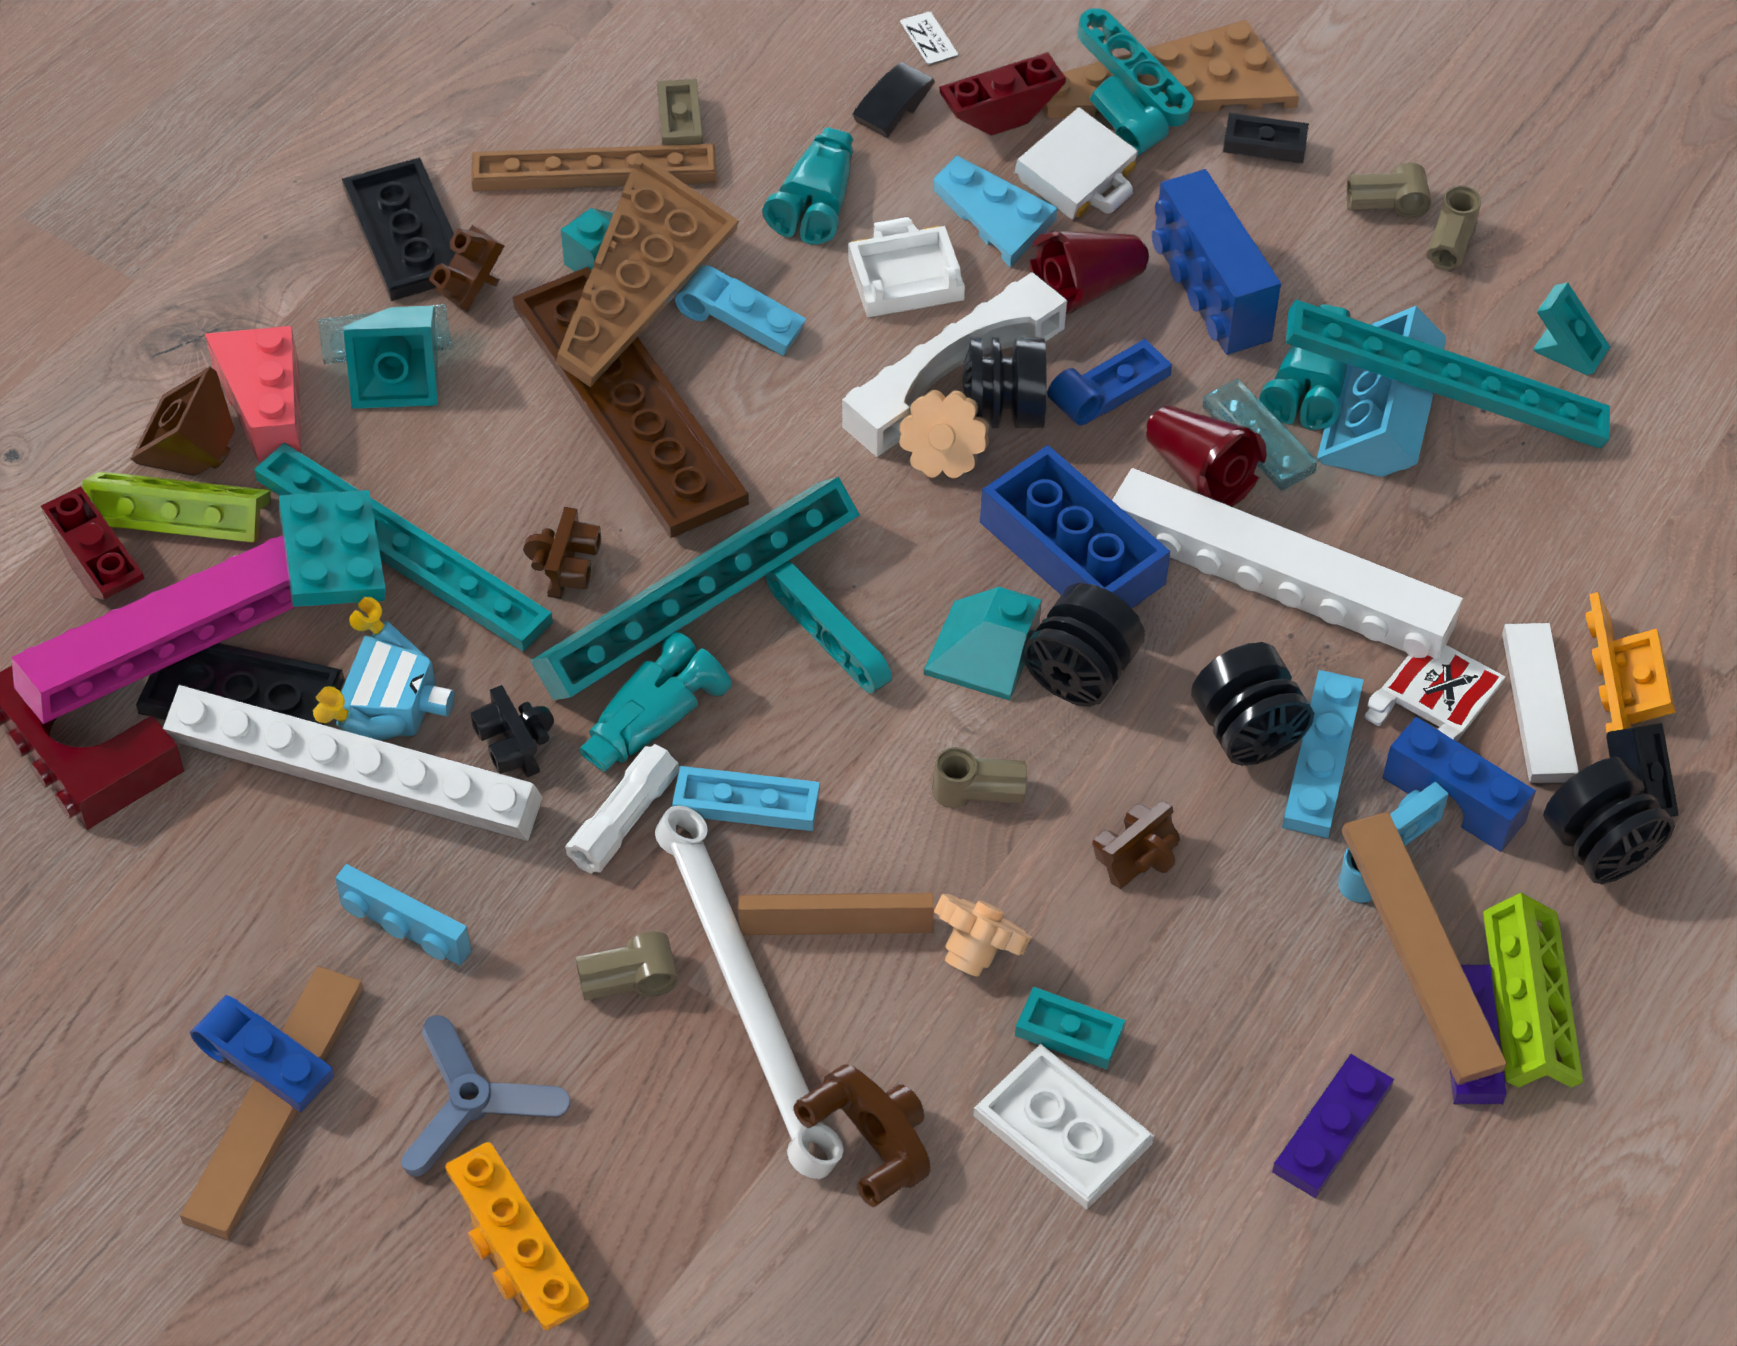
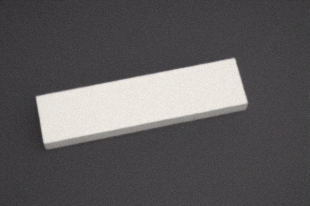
(1539, 703)

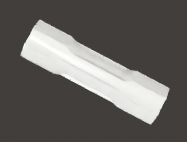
(603, 833)

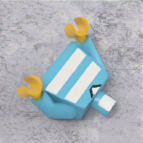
(386, 685)

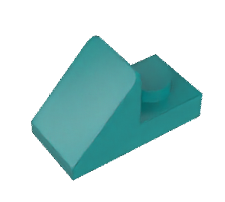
(1570, 332)

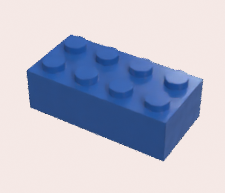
(1216, 262)
(1072, 530)

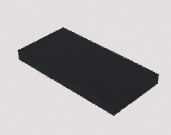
(401, 225)
(242, 676)

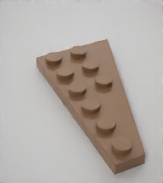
(1215, 66)
(646, 258)

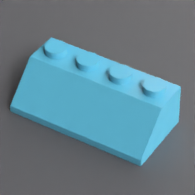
(1380, 417)

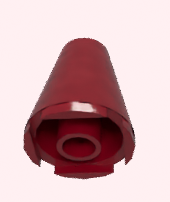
(1087, 263)
(1208, 452)

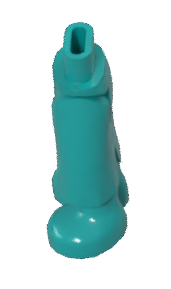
(817, 177)
(1298, 370)
(654, 701)

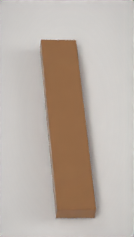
(587, 166)
(1423, 948)
(264, 1116)

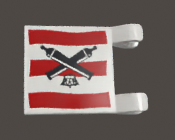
(1440, 690)

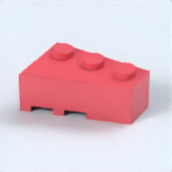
(261, 384)

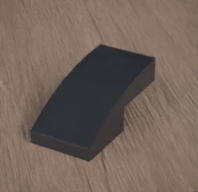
(891, 97)

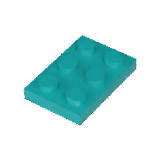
(331, 548)

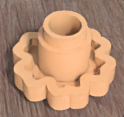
(944, 434)
(978, 933)

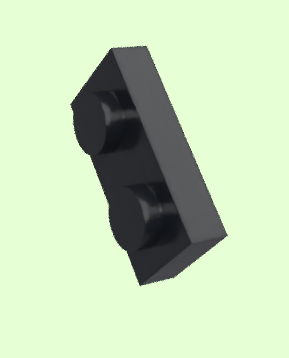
(1265, 137)

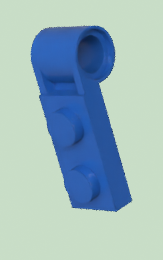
(1109, 383)
(262, 1052)

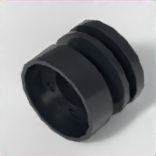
(1008, 381)
(1084, 644)
(1252, 703)
(1608, 820)

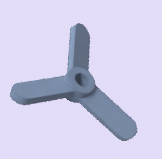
(490, 1099)

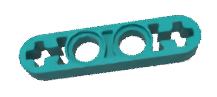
(1140, 63)
(829, 627)

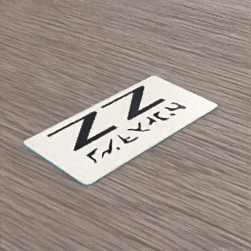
(929, 37)

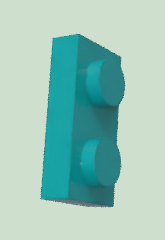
(1070, 1028)

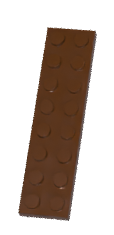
(639, 418)

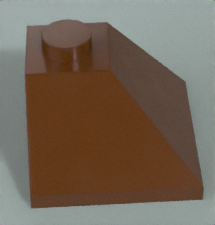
(188, 428)

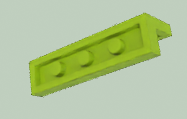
(177, 506)
(1526, 991)

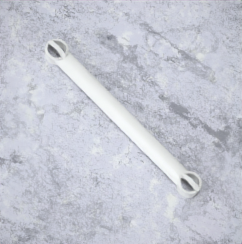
(746, 988)

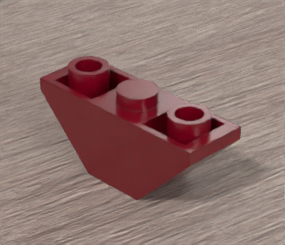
(1005, 95)
(90, 545)

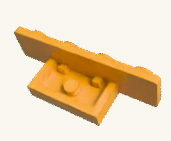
(1633, 671)
(515, 1239)

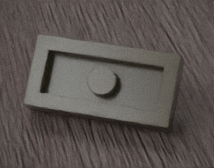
(679, 112)

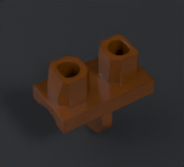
(469, 267)
(559, 552)
(1141, 846)

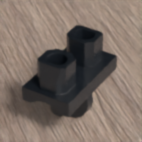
(519, 730)

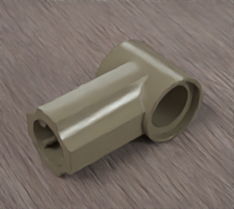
(1401, 189)
(1454, 227)
(979, 779)
(640, 966)

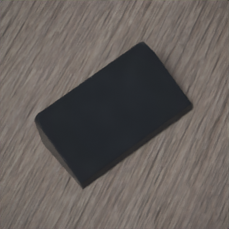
(1648, 756)

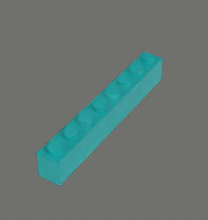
(694, 589)

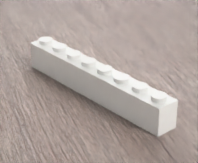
(1292, 567)
(353, 762)

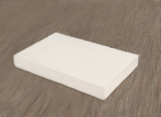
(1063, 1126)

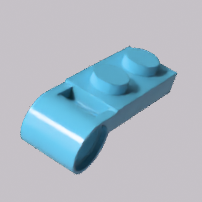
(739, 307)
(1412, 818)

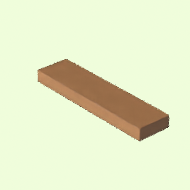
(836, 913)

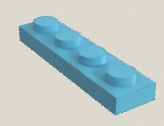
(1323, 754)

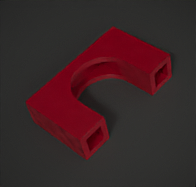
(96, 778)

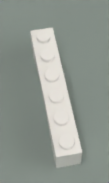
(878, 407)

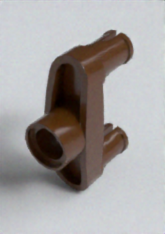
(883, 1120)

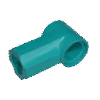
(1133, 122)

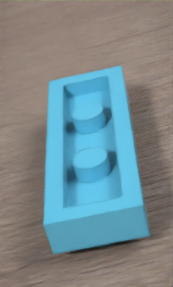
(748, 798)
(403, 915)

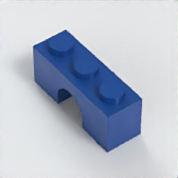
(1490, 798)

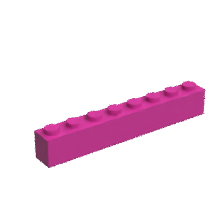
(153, 632)

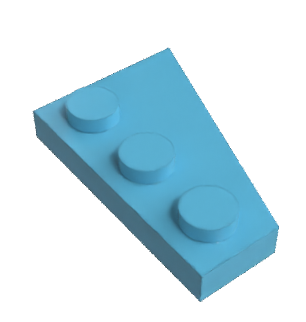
(997, 208)

